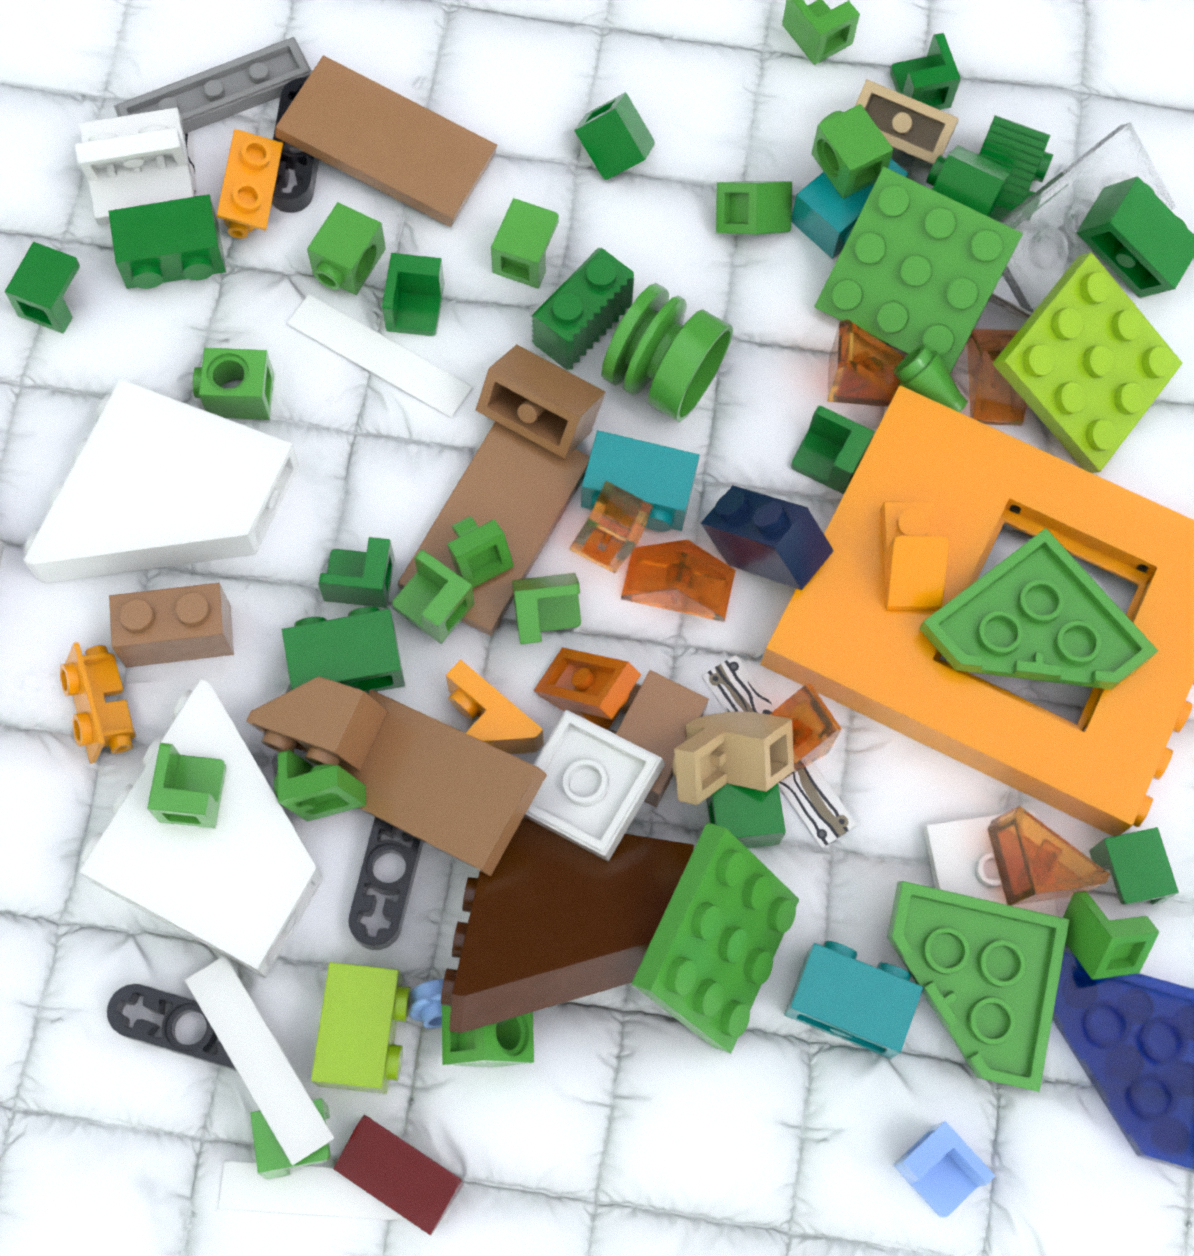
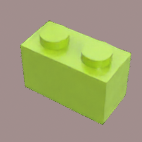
(359, 1028)

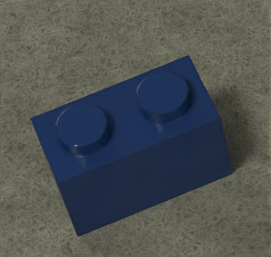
(767, 536)

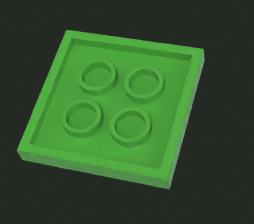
(918, 268)
(717, 939)

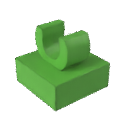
(479, 551)

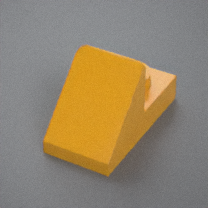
(913, 556)
(499, 719)

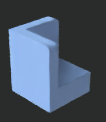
(943, 1169)

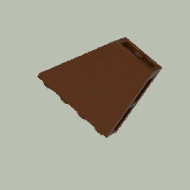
(556, 923)

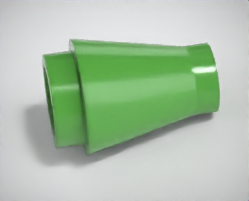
(929, 377)

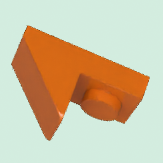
(588, 685)

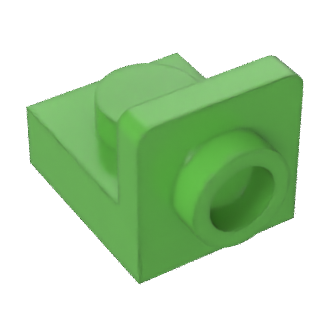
(316, 790)

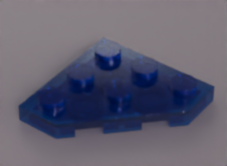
(1138, 1054)

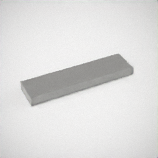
(227, 87)

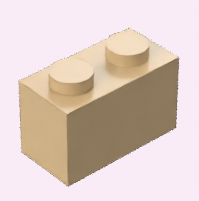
(908, 122)

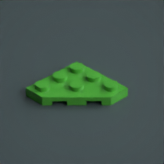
(1039, 622)
(985, 974)

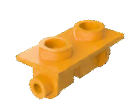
(248, 183)
(89, 681)

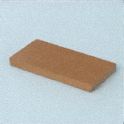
(386, 140)
(526, 496)
(445, 786)

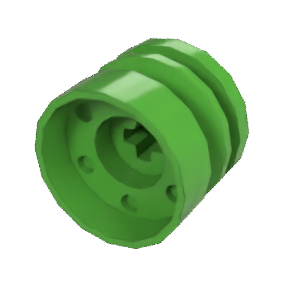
(657, 347)

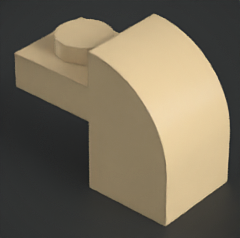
(732, 749)

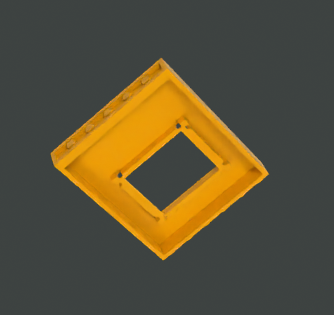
(890, 671)

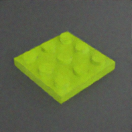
(1088, 363)

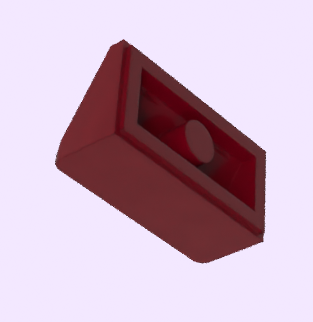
(398, 1175)

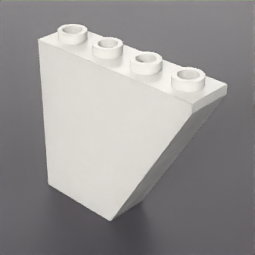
(160, 490)
(221, 885)

